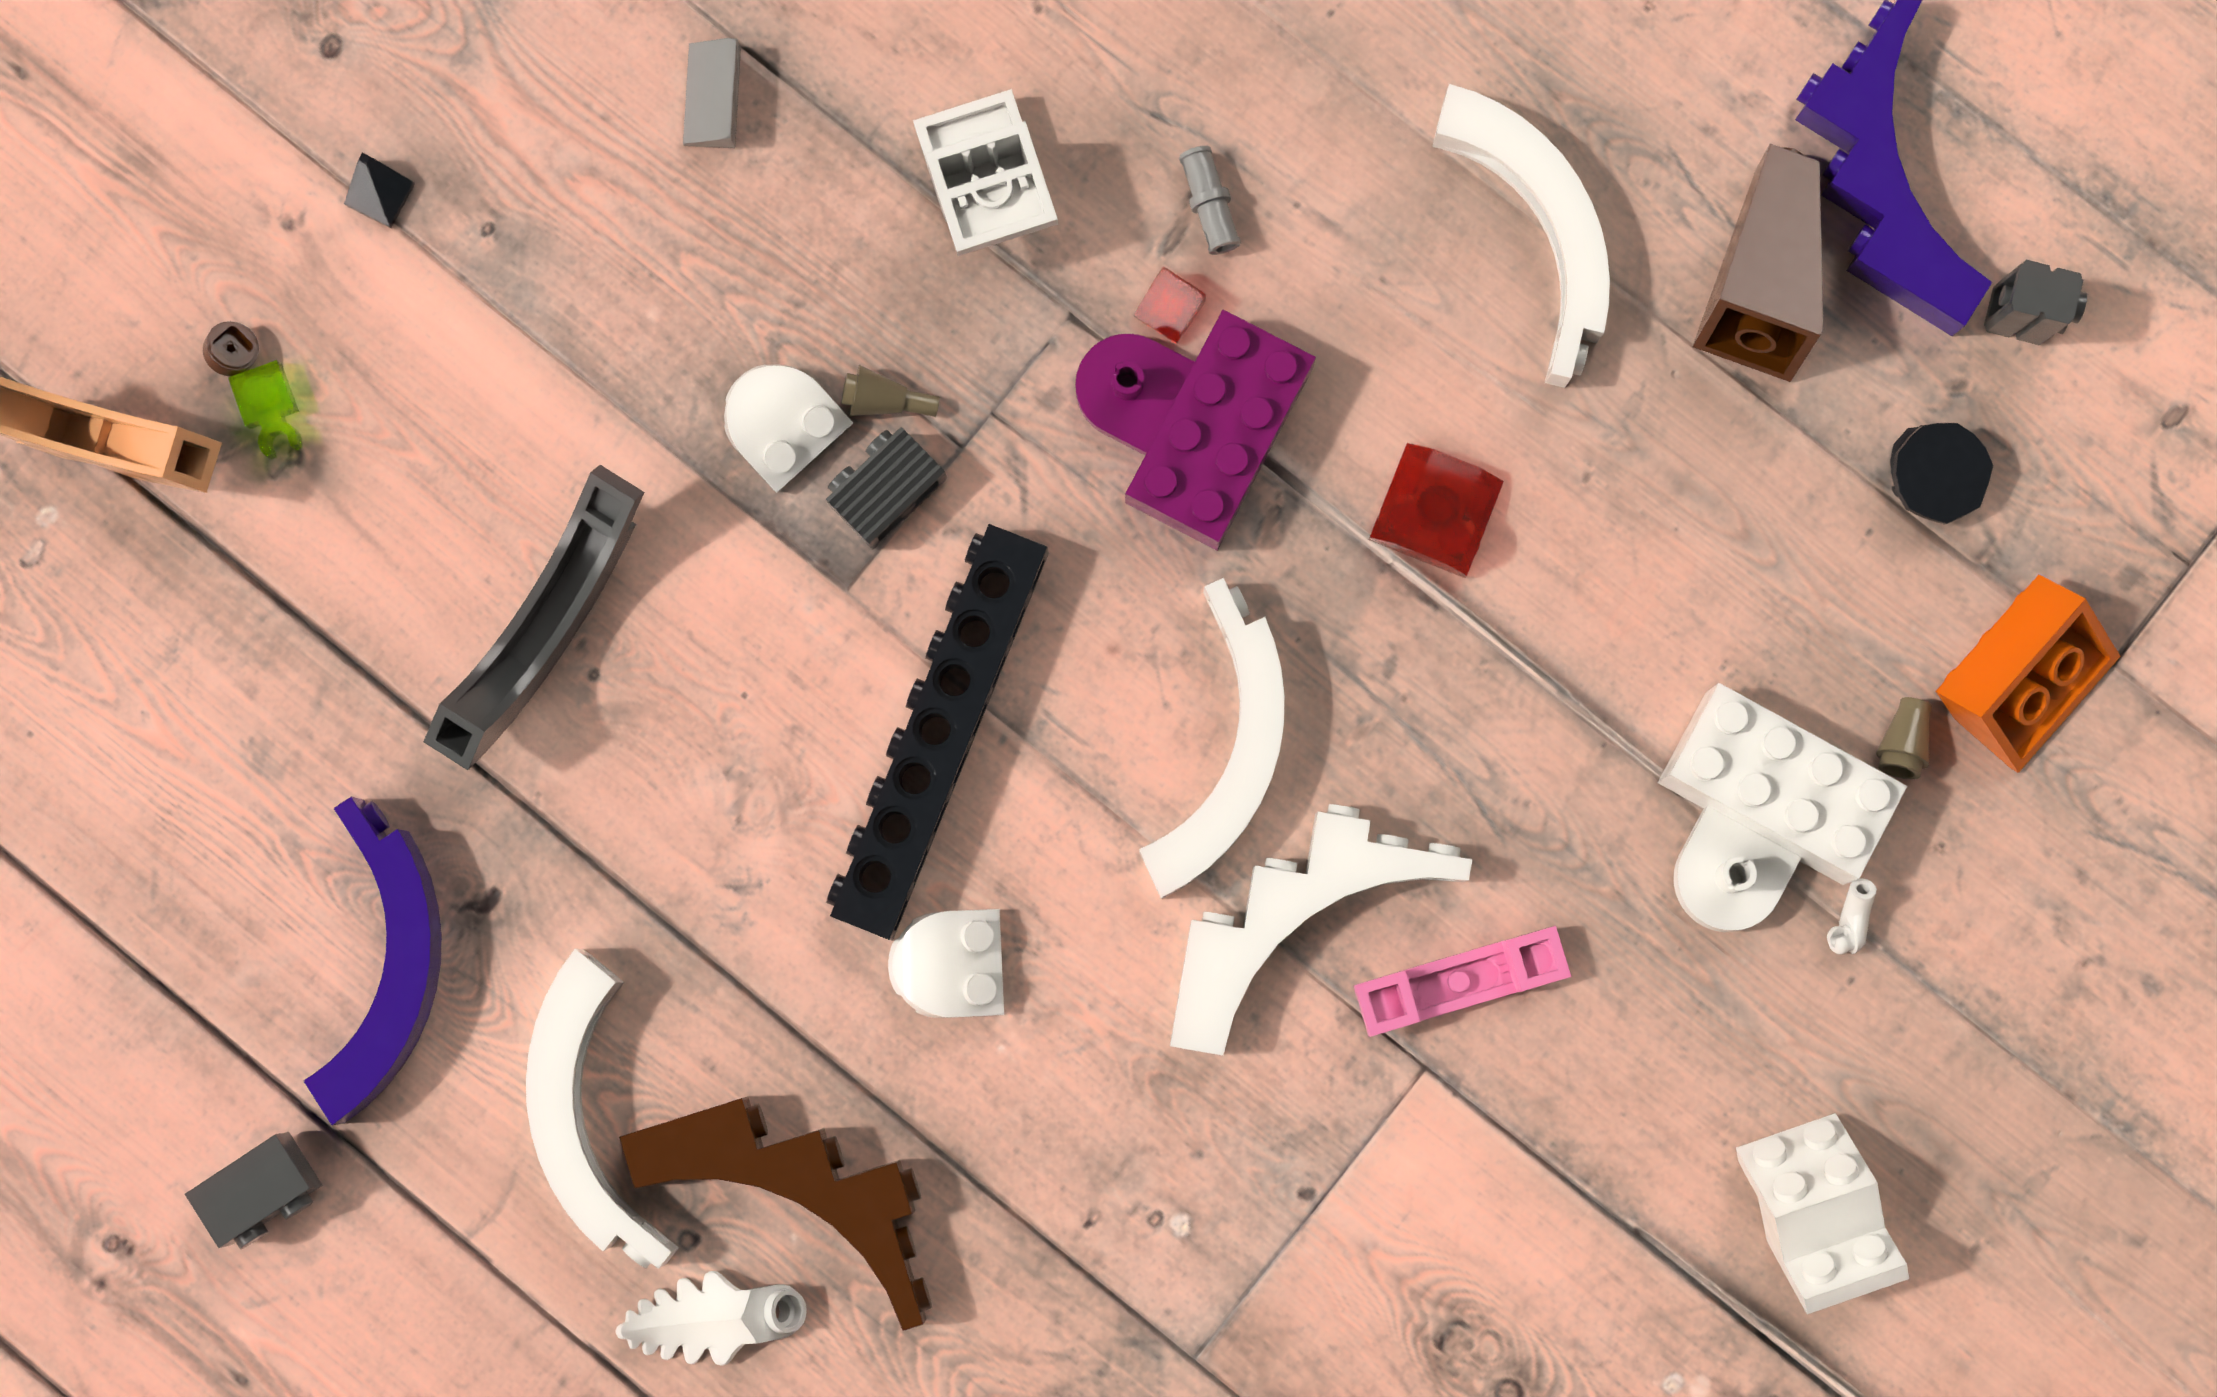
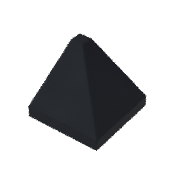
(377, 191)

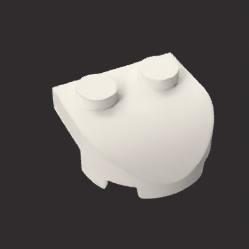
(781, 421)
(950, 964)

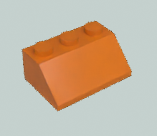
(2029, 671)

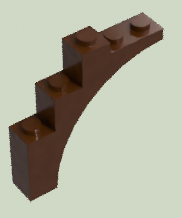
(861, 1207)

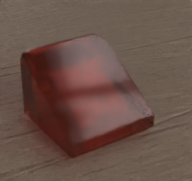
(1170, 305)

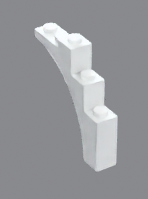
(1339, 864)

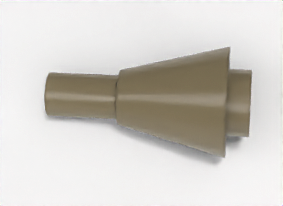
(875, 394)

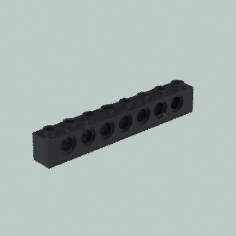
(1022, 564)

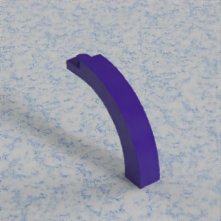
(408, 974)

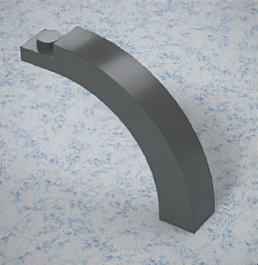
(544, 624)

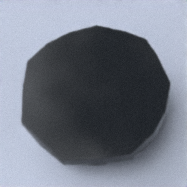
(1940, 471)

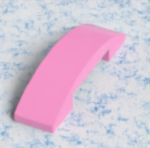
(1462, 981)

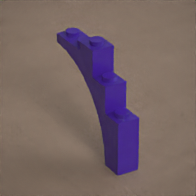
(1903, 250)

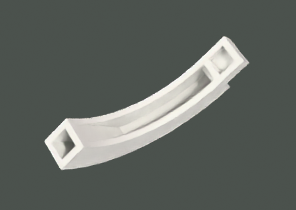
(1549, 185)
(1229, 808)
(556, 1114)

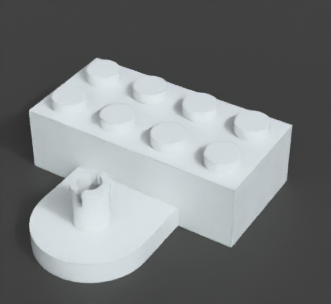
(1767, 804)

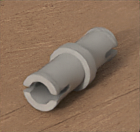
(1210, 200)

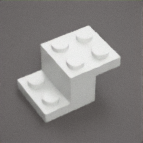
(985, 172)
(1822, 1213)

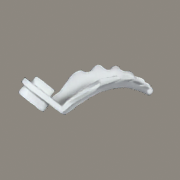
(712, 1319)

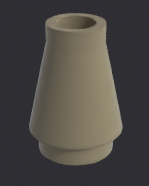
(1906, 742)

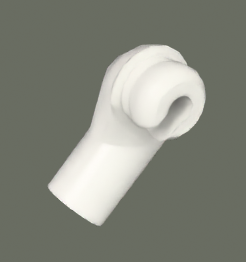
(1854, 918)

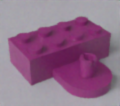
(1195, 421)

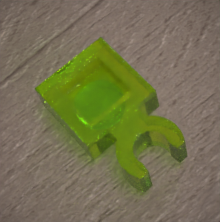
(264, 401)

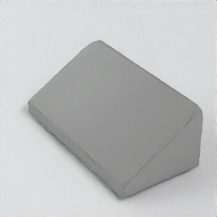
(712, 93)

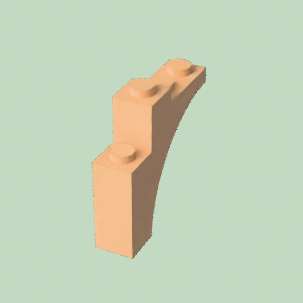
(106, 438)

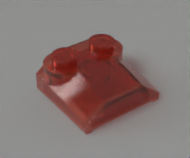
(1436, 509)

